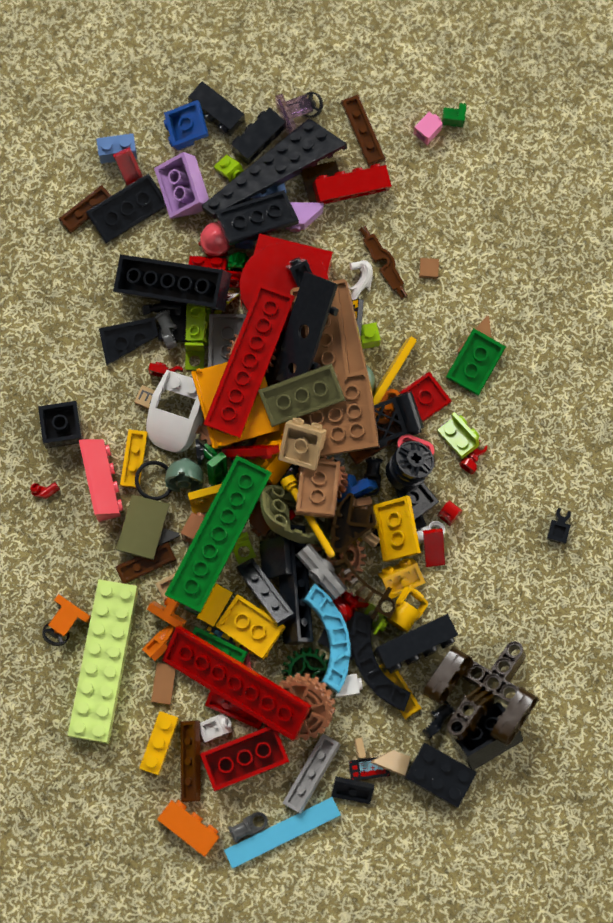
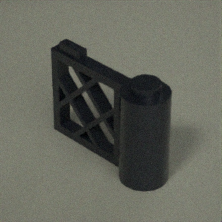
(406, 414)

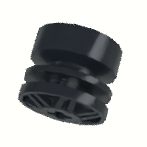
(409, 466)

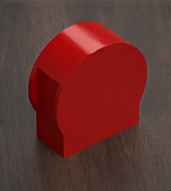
(270, 263)

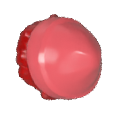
(213, 241)

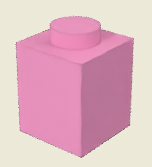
(428, 128)

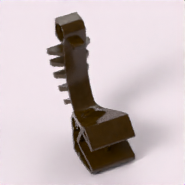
(348, 528)

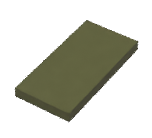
(301, 395)

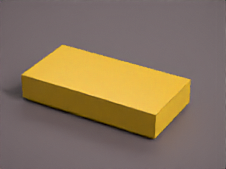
(215, 605)

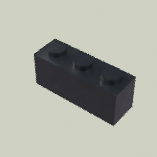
(217, 109)
(258, 136)

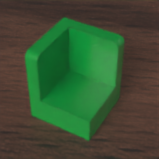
(453, 116)

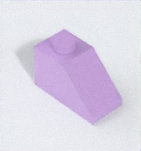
(306, 214)

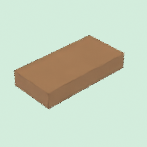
(163, 684)

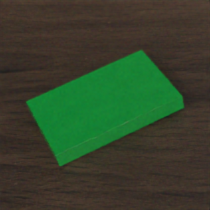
(475, 362)

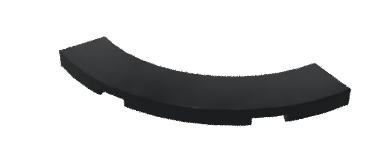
(368, 666)

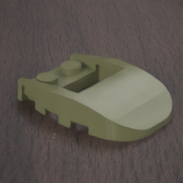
(276, 514)

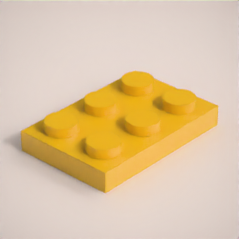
(397, 529)
(250, 626)

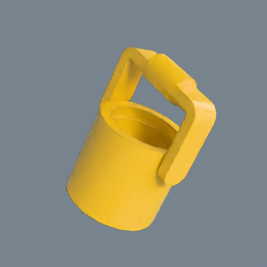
(405, 613)

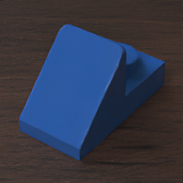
(358, 488)

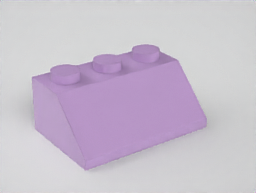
(182, 185)

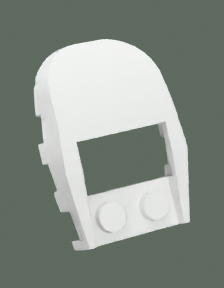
(168, 429)

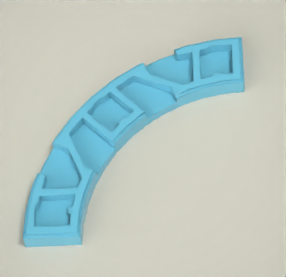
(337, 635)

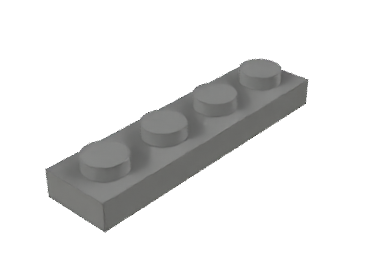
(311, 773)

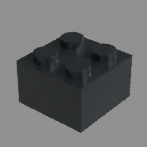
(60, 424)

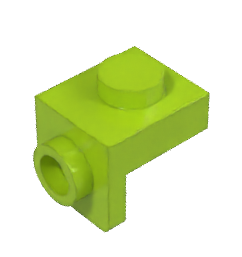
(228, 168)

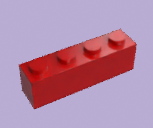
(352, 184)

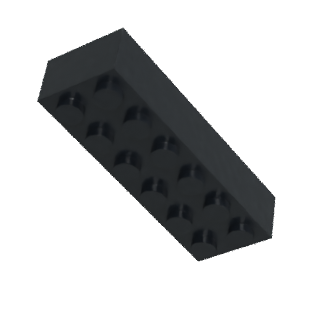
(172, 282)

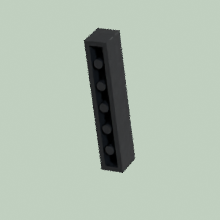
(293, 591)

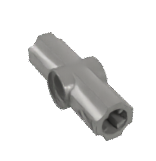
(321, 571)

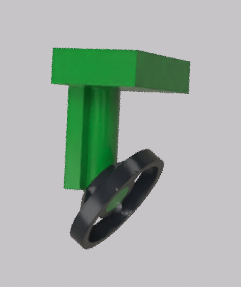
(216, 463)

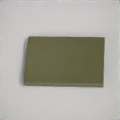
(143, 527)

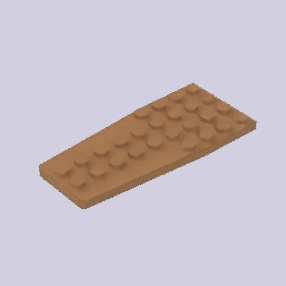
(351, 422)

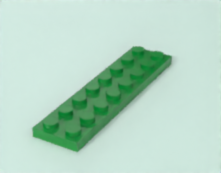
(218, 534)

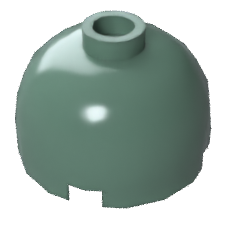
(184, 474)

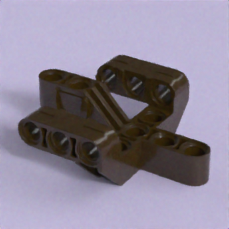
(458, 665)

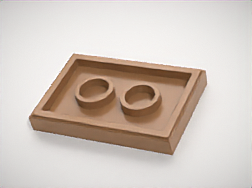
(318, 490)

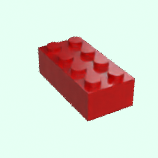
(244, 758)

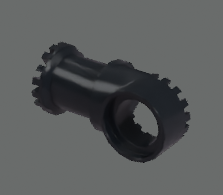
(373, 472)
(439, 716)

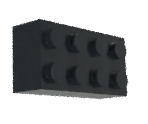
(416, 643)

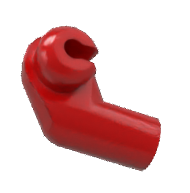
(44, 492)

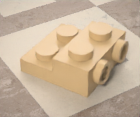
(302, 443)

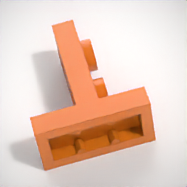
(167, 613)

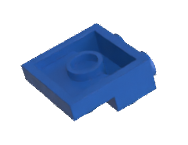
(185, 125)

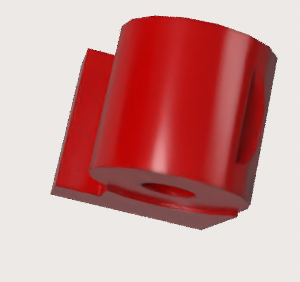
(449, 513)

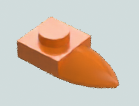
(157, 645)

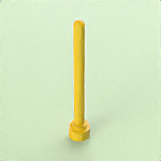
(290, 485)

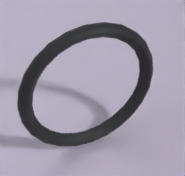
(137, 480)

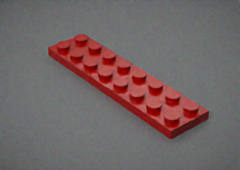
(249, 361)
(236, 683)

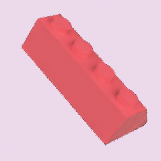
(100, 479)

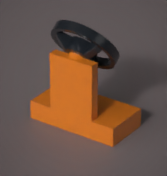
(63, 621)

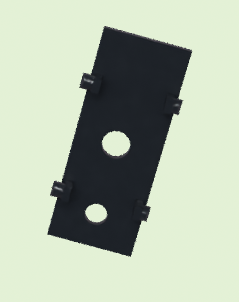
(310, 309)

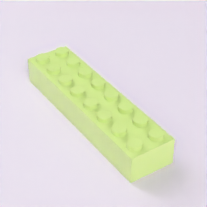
(103, 661)

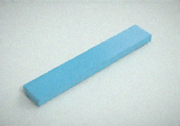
(282, 832)

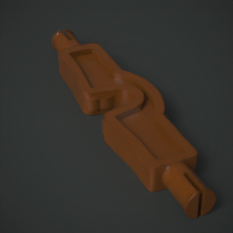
(377, 254)

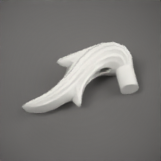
(365, 277)

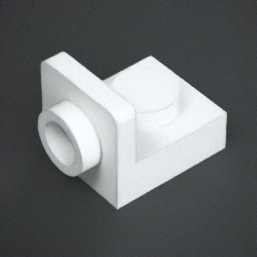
(215, 727)

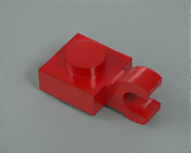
(159, 369)

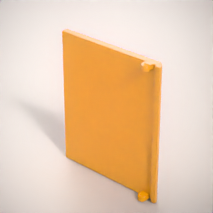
(206, 385)

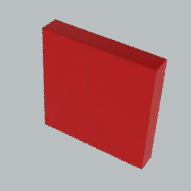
(428, 396)

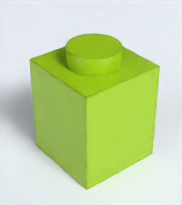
(370, 336)

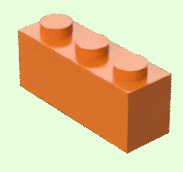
(189, 827)

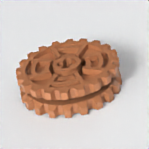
(318, 696)

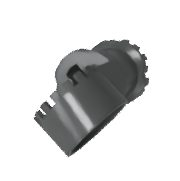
(167, 328)
(247, 827)

